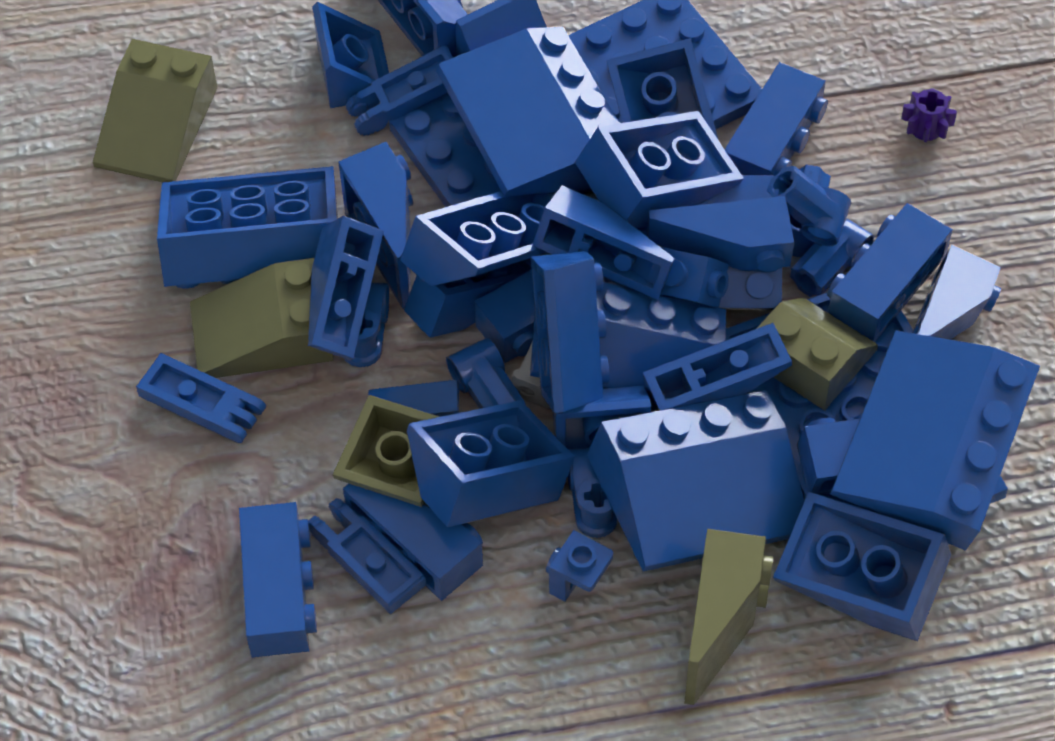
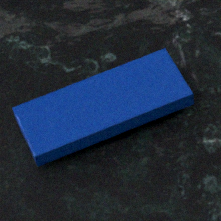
(433, 398)

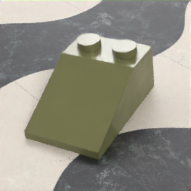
(155, 111)
(256, 322)
(730, 588)

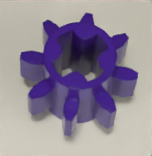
(929, 115)

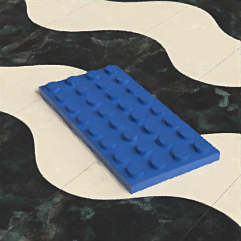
(454, 166)

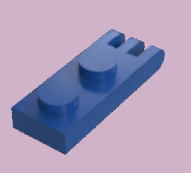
(200, 398)

